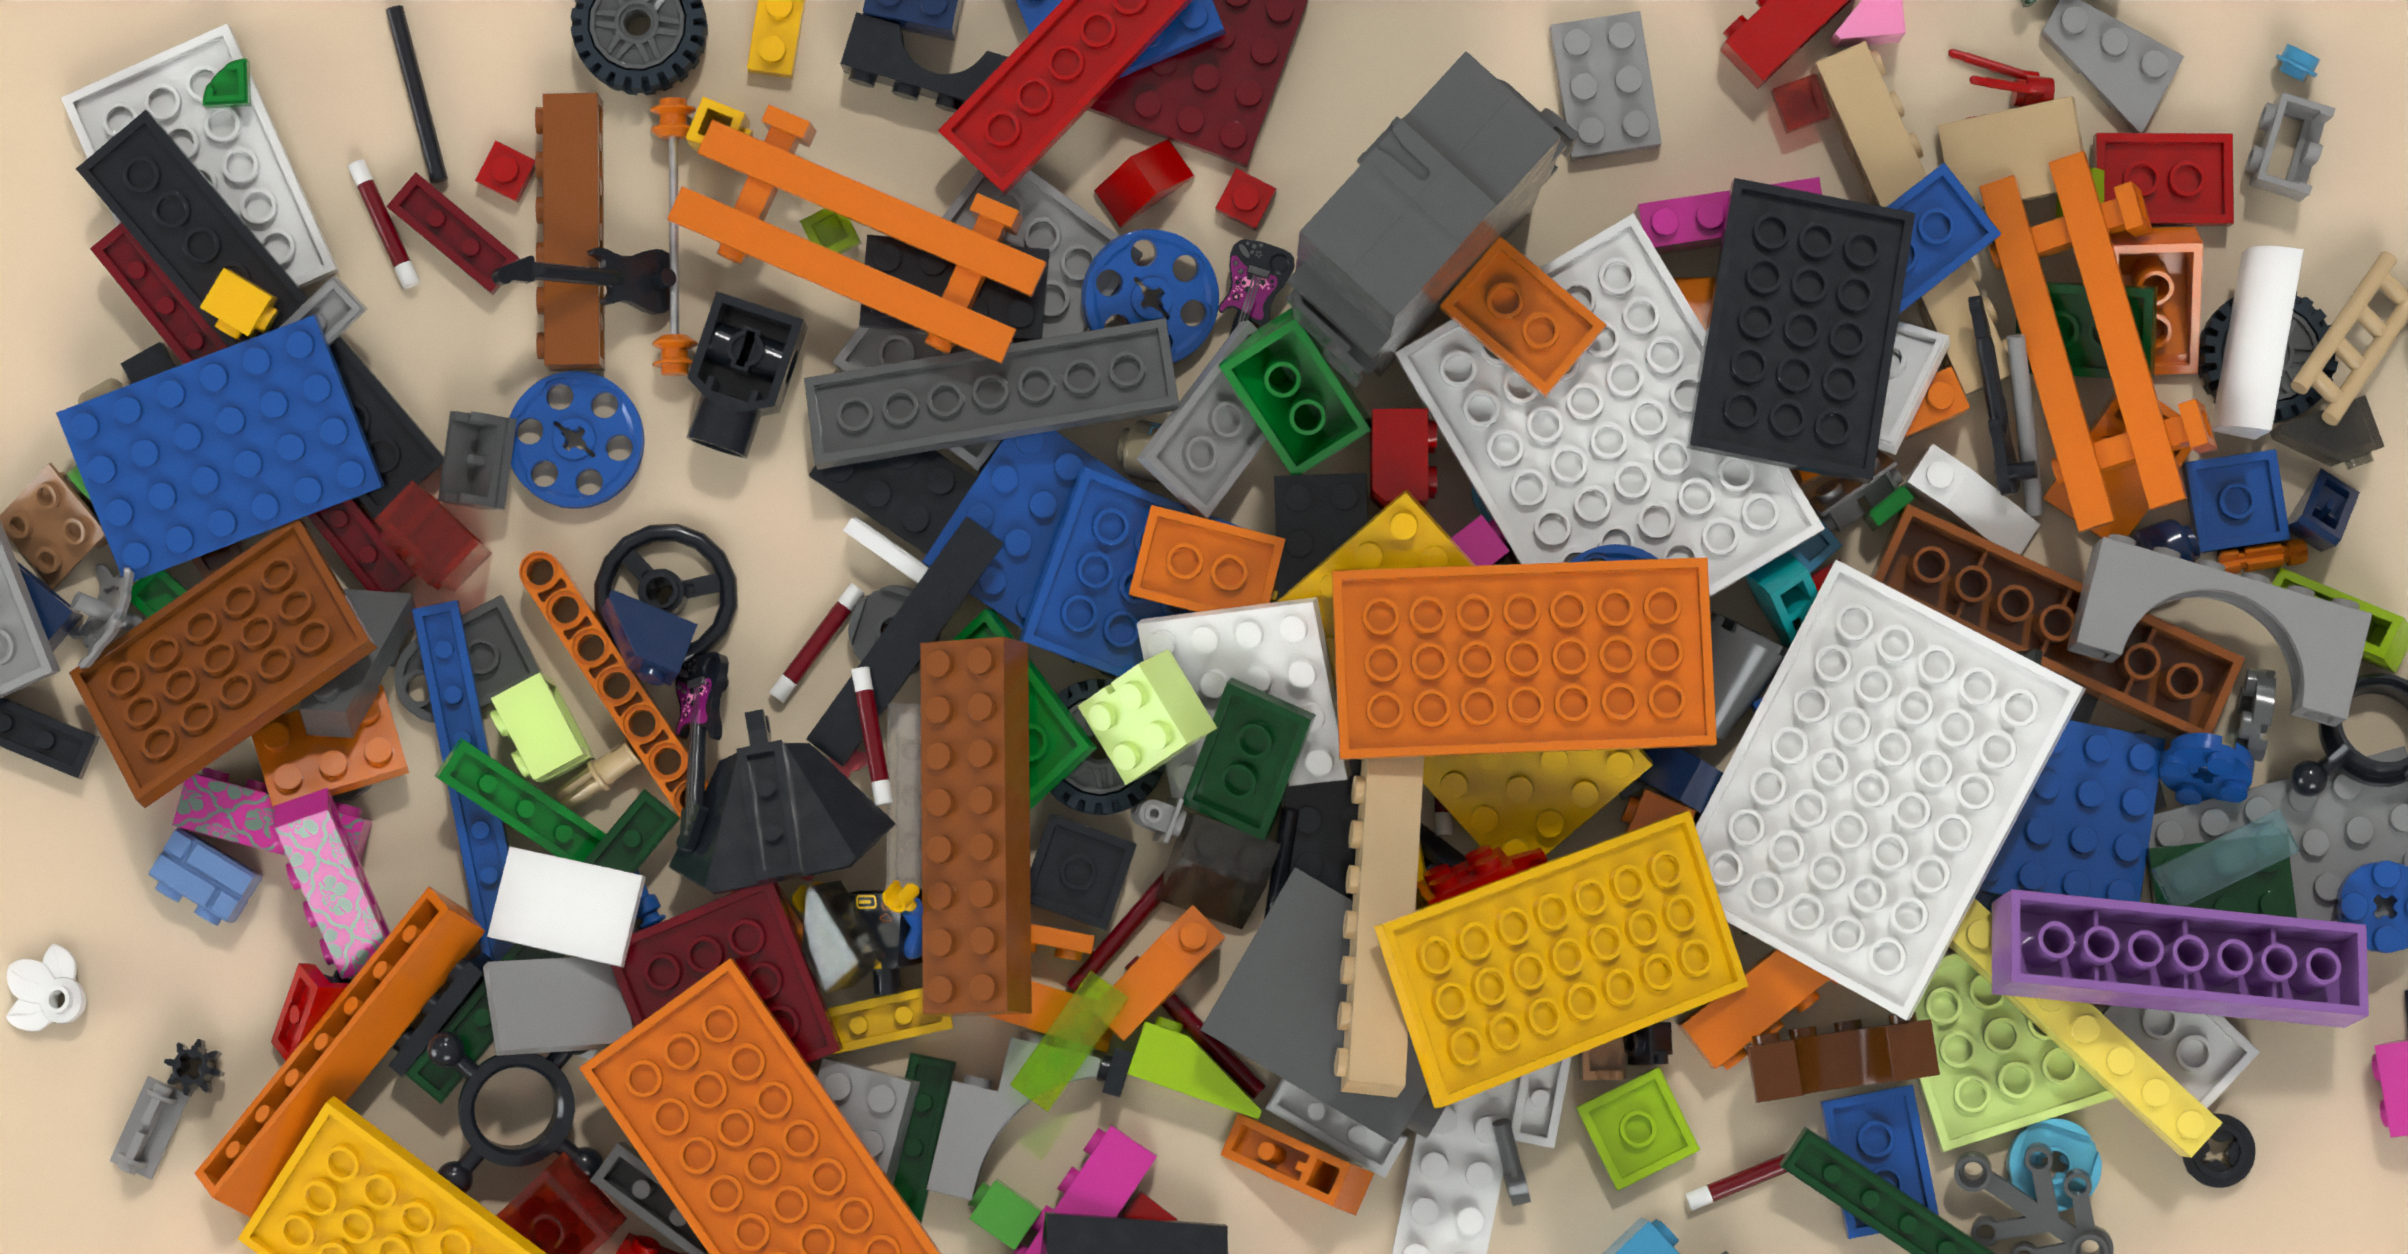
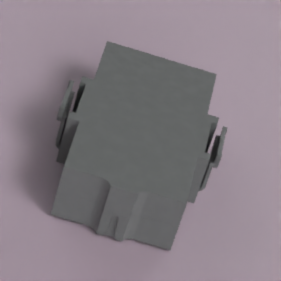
(1421, 215)

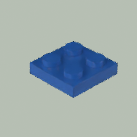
(2236, 501)

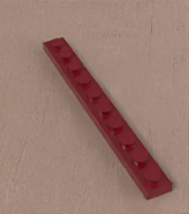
(190, 338)

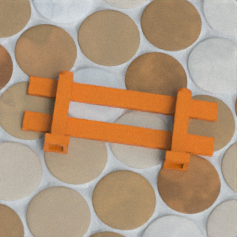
(774, 166)
(2088, 231)

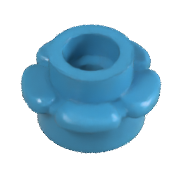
(2297, 63)

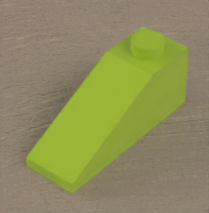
(2387, 631)
(1181, 1065)

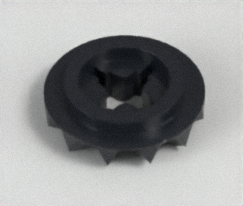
(2239, 1155)

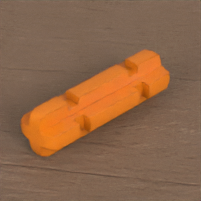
(2264, 556)

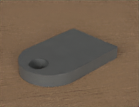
(496, 651)

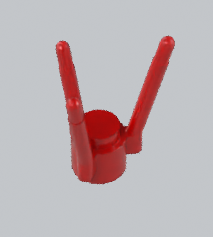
(2026, 88)

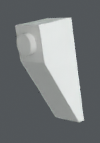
(1969, 500)

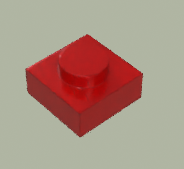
(506, 171)
(1245, 199)

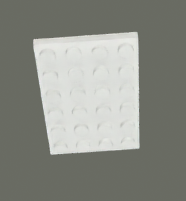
(229, 145)

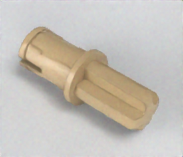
(598, 775)

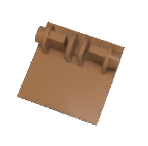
(52, 525)

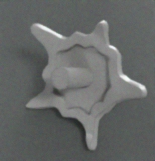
(105, 613)

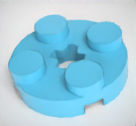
(2075, 1151)

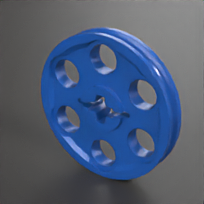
(1157, 274)
(597, 435)

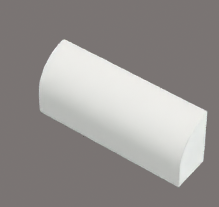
(2257, 341)

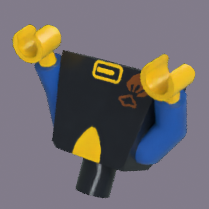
(896, 923)

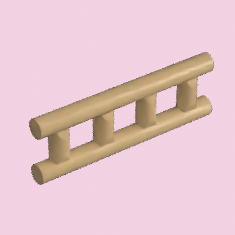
(2335, 343)

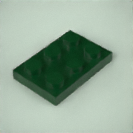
(2080, 330)
(1248, 759)
(2263, 892)

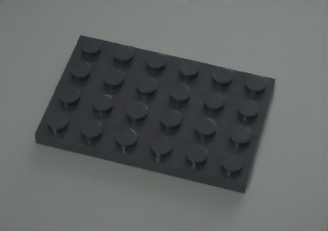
(1801, 330)

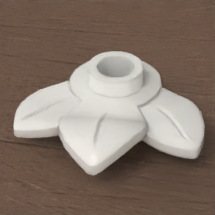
(39, 988)

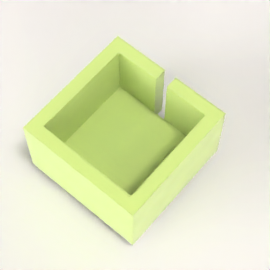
(1147, 716)
(541, 729)

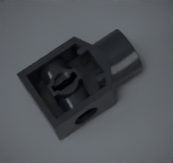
(741, 371)

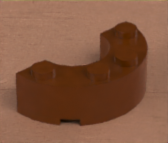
(1841, 1058)

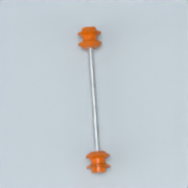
(673, 127)

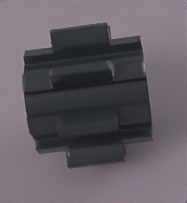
(181, 1065)

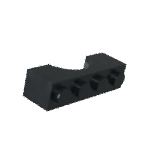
(878, 55)

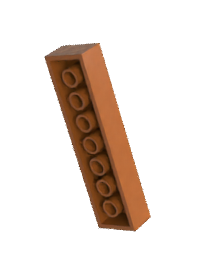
(2159, 678)
(975, 827)

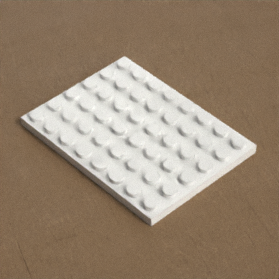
(1611, 439)
(1878, 786)

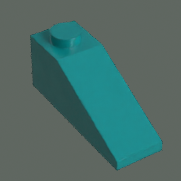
(1784, 594)

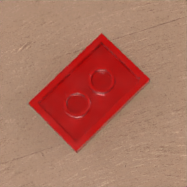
(2180, 175)

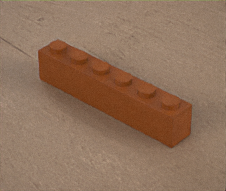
(571, 226)

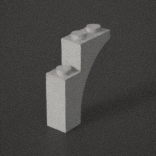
(978, 1116)

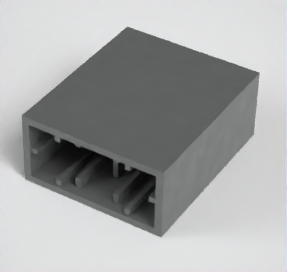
(1286, 1006)

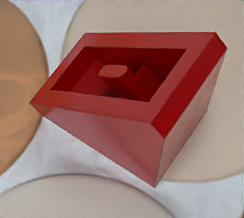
(1143, 182)

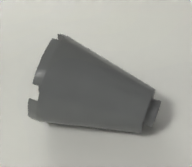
(1741, 669)

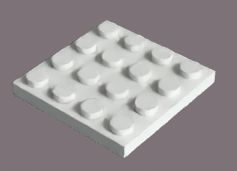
(1269, 648)

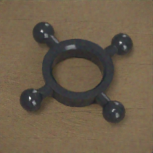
(2311, 777)
(448, 1051)

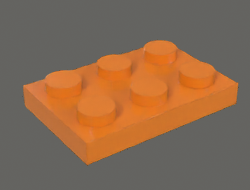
(1522, 316)
(1204, 563)
(305, 763)

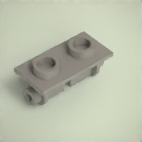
(1838, 498)
(1163, 818)
(149, 1128)

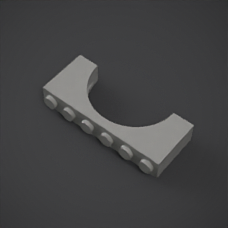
(2316, 636)

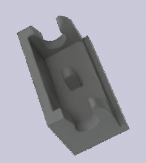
(477, 460)

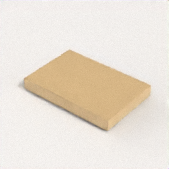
(2012, 144)

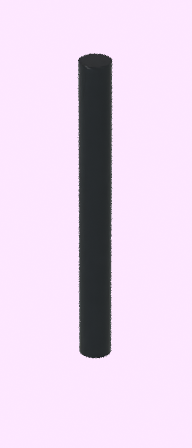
(416, 94)

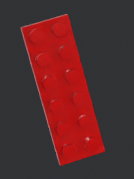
(1052, 82)

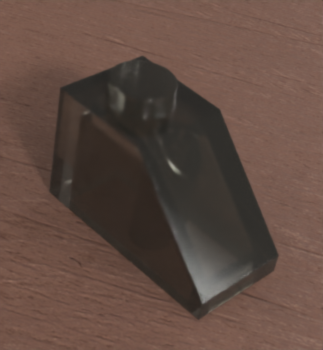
(2348, 442)
(837, 938)

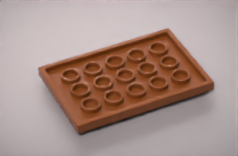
(222, 661)

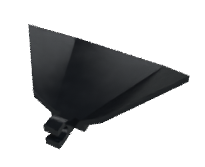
(778, 817)

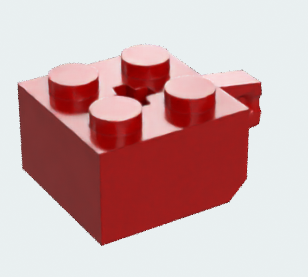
(1400, 455)
(1480, 868)

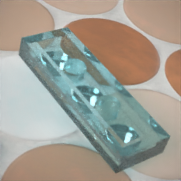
(2225, 859)

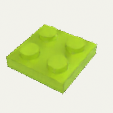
(1637, 1128)

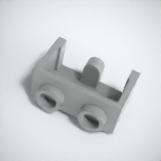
(2306, 150)

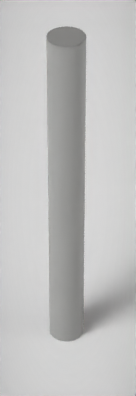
(2025, 420)

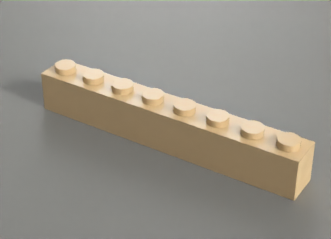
(1887, 168)
(1382, 890)

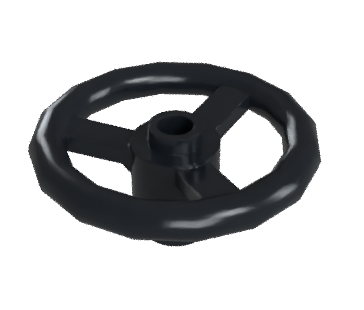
(653, 580)

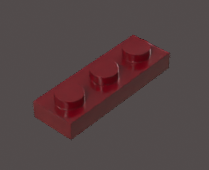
(451, 231)

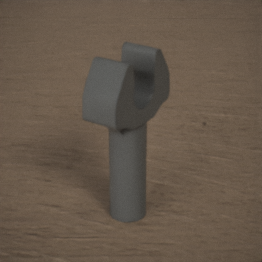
(1509, 1156)

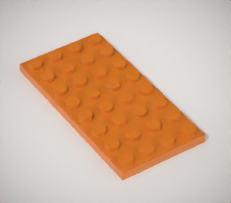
(1523, 658)
(748, 1131)

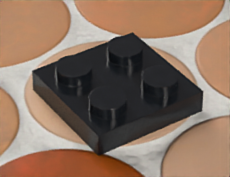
(1079, 871)

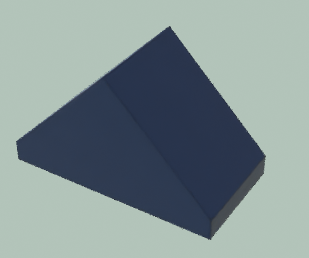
(2323, 511)
(1681, 776)

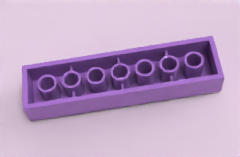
(2179, 959)

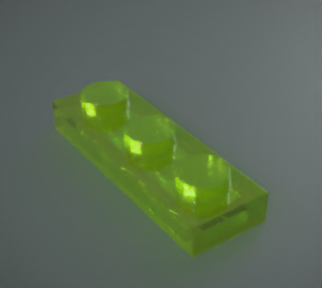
(1069, 1041)

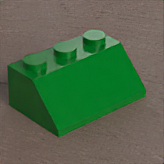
(1295, 394)

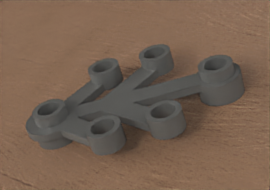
(2039, 1214)

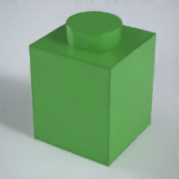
(1003, 1212)

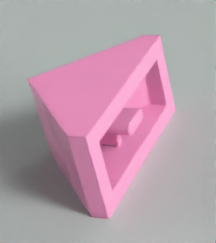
(1872, 22)

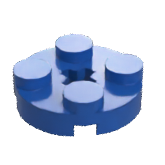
(2226, 771)
(2357, 904)

